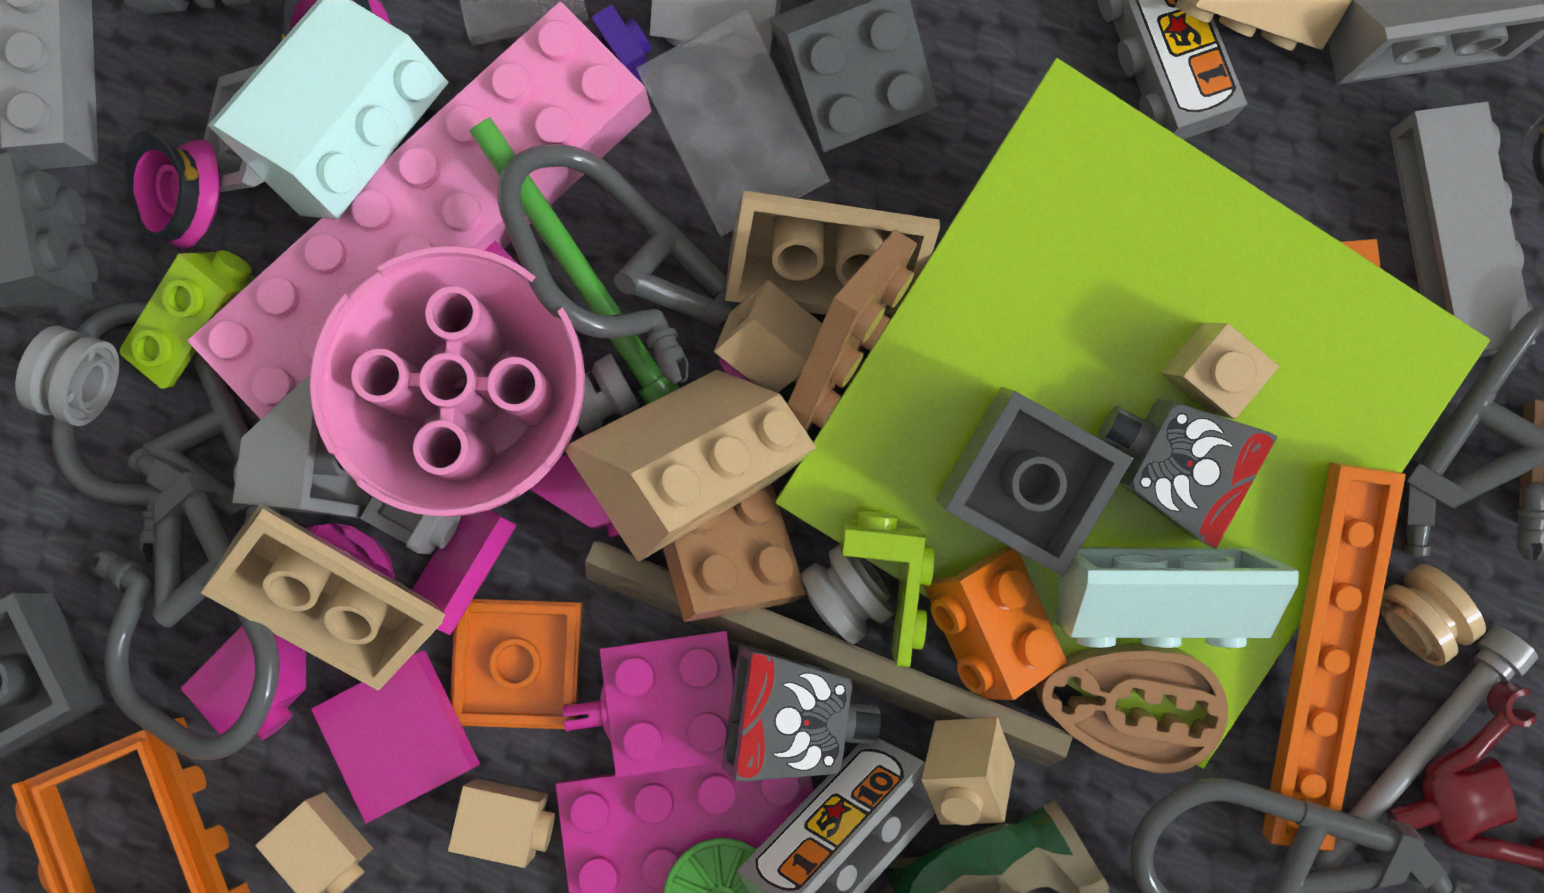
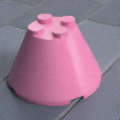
(457, 425)

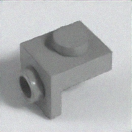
(418, 531)

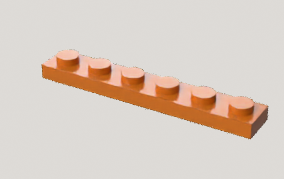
(1335, 640)

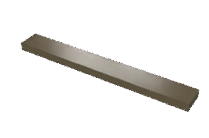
(867, 670)

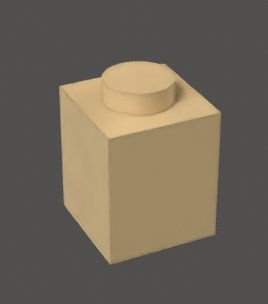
(768, 338)
(1220, 369)
(968, 771)
(501, 823)
(316, 848)

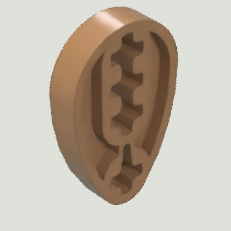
(1139, 738)

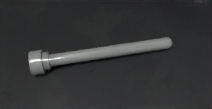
(1498, 659)

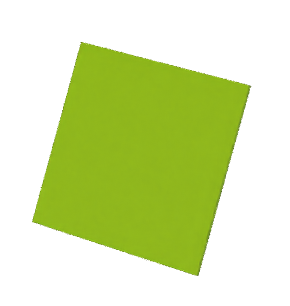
(1076, 286)

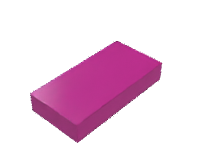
(463, 564)

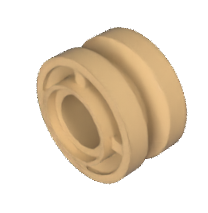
(1431, 614)

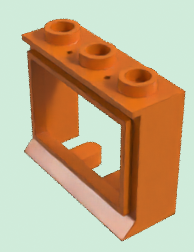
(59, 856)

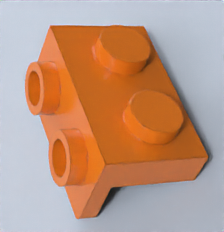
(996, 626)

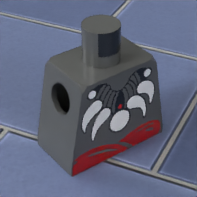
(1188, 464)
(791, 719)

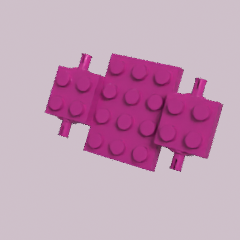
(668, 733)

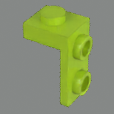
(181, 305)
(881, 538)

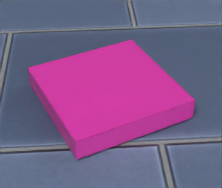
(395, 738)

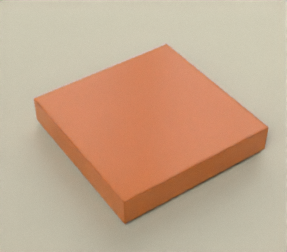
(516, 663)

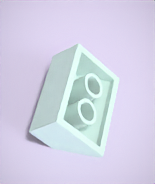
(329, 106)
(1173, 595)

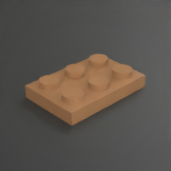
(850, 329)
(735, 561)

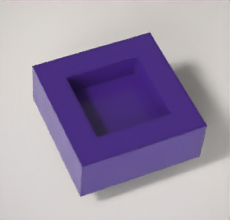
(622, 39)

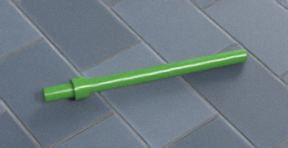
(573, 263)

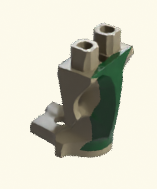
(1004, 859)

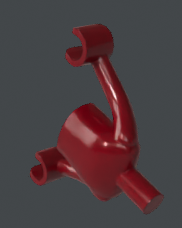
(1474, 794)

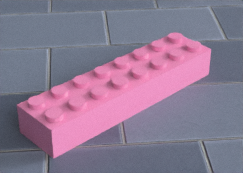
(429, 193)

